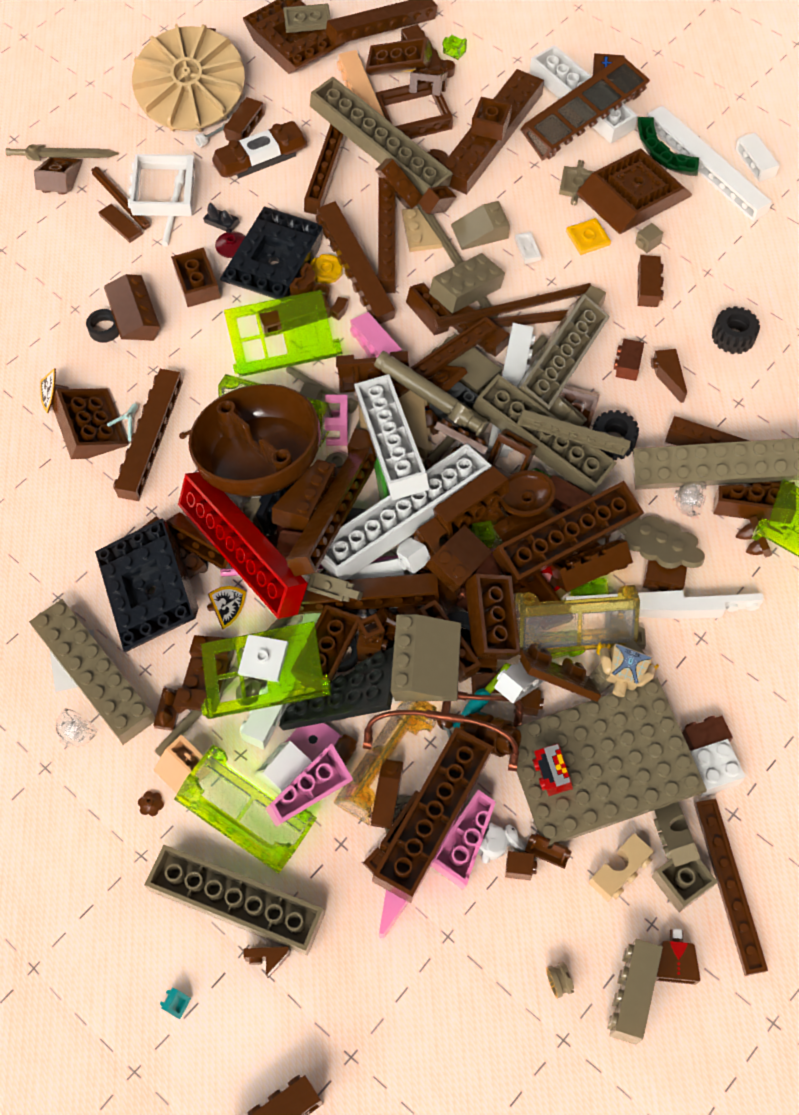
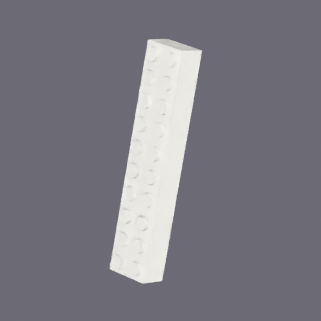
(395, 520)

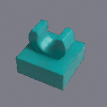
(175, 1003)

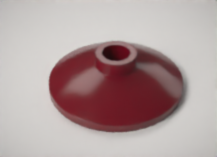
(228, 243)

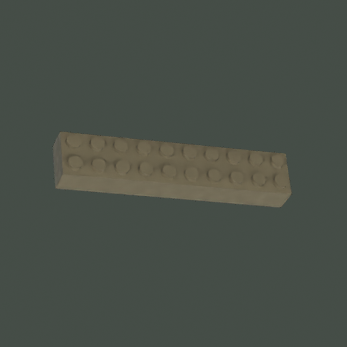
(377, 135)
(716, 463)

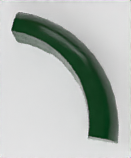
(661, 153)

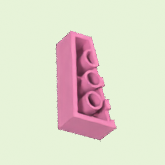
(372, 336)
(313, 784)
(464, 840)

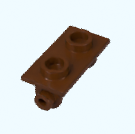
(555, 854)

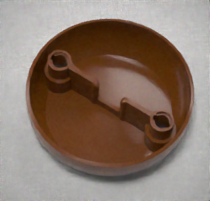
(255, 439)

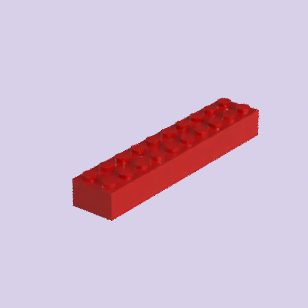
(242, 546)

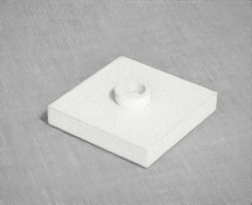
(263, 658)

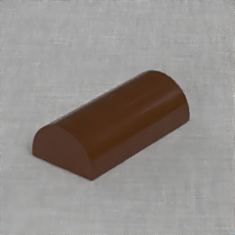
(399, 56)
(334, 635)

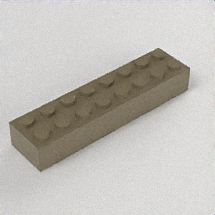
(563, 352)
(576, 462)
(93, 671)
(235, 899)

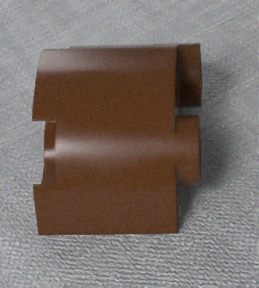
(305, 283)

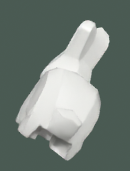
(497, 840)

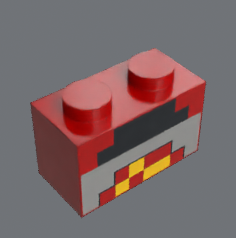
(553, 770)

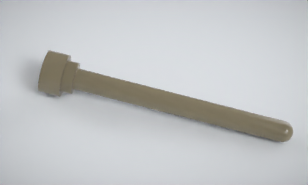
(352, 403)

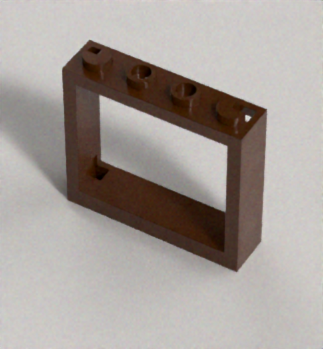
(421, 127)

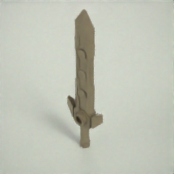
(34, 152)

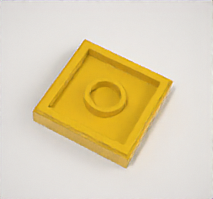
(588, 236)

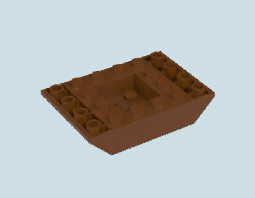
(286, 49)
(622, 201)

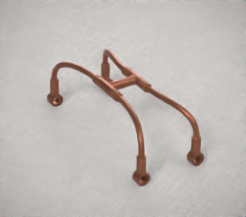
(445, 715)

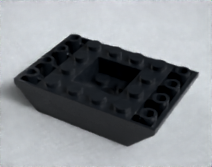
(273, 238)
(129, 571)

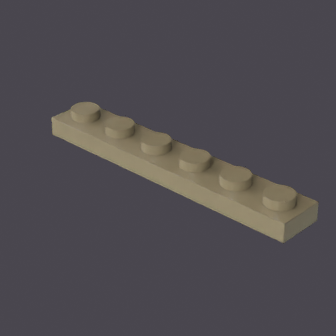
(573, 432)

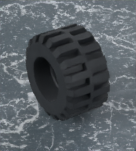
(736, 319)
(621, 424)

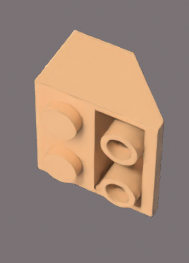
(177, 763)

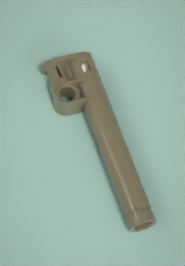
(431, 393)

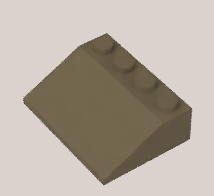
(425, 659)

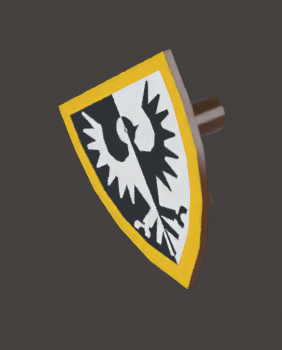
(48, 389)
(226, 603)

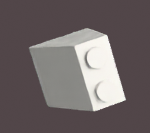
(282, 766)

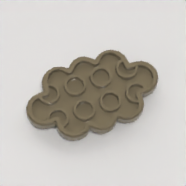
(663, 543)

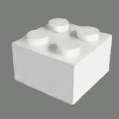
(718, 767)

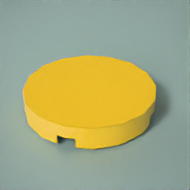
(327, 269)

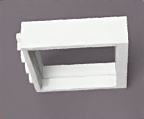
(162, 162)

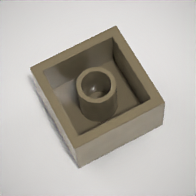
(684, 883)

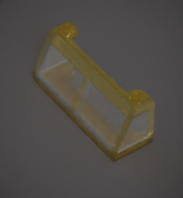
(578, 622)
(357, 795)

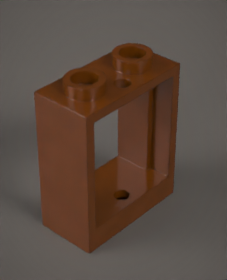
(515, 442)

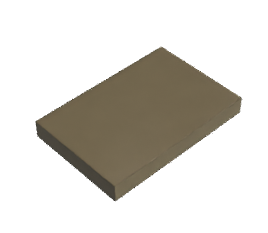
(306, 17)

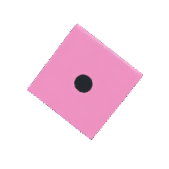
(313, 739)

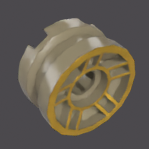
(560, 979)

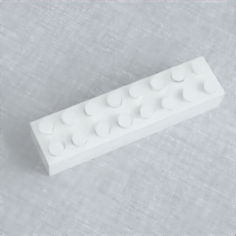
(564, 75)
(391, 437)

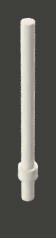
(179, 182)

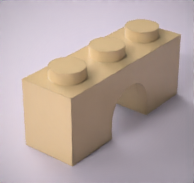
(609, 881)

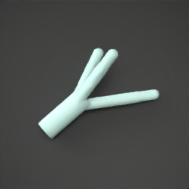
(129, 414)

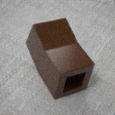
(339, 308)

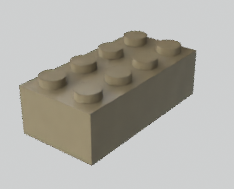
(467, 282)
(635, 991)

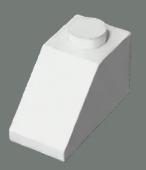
(412, 555)

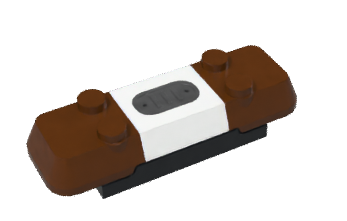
(259, 150)

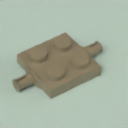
(572, 180)

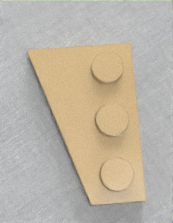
(419, 232)

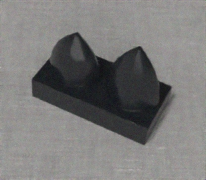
(220, 219)

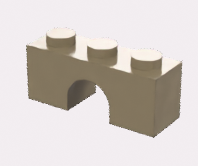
(675, 834)

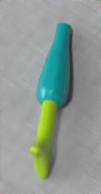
(477, 705)

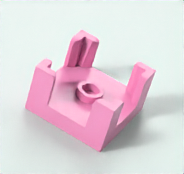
(338, 422)

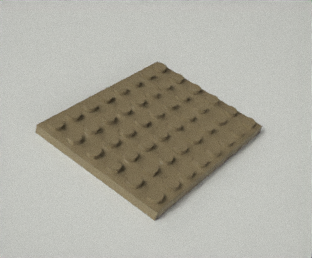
(620, 758)

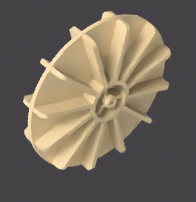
(188, 78)

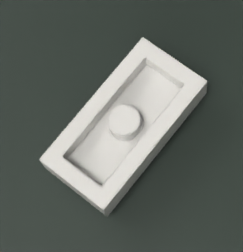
(527, 247)

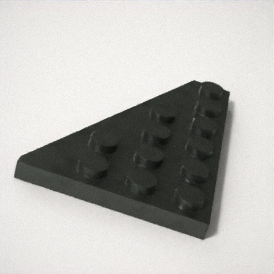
(352, 695)

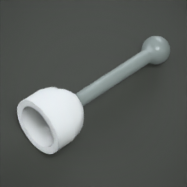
(202, 139)

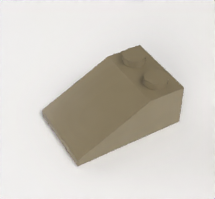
(482, 226)

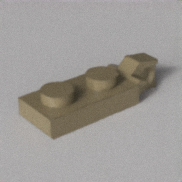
(332, 587)

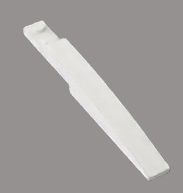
(676, 606)

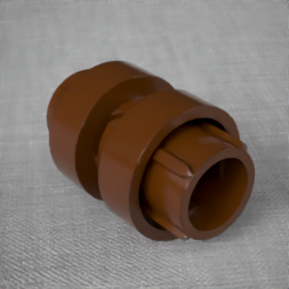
(499, 742)

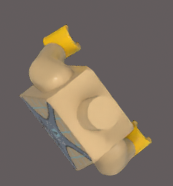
(625, 667)

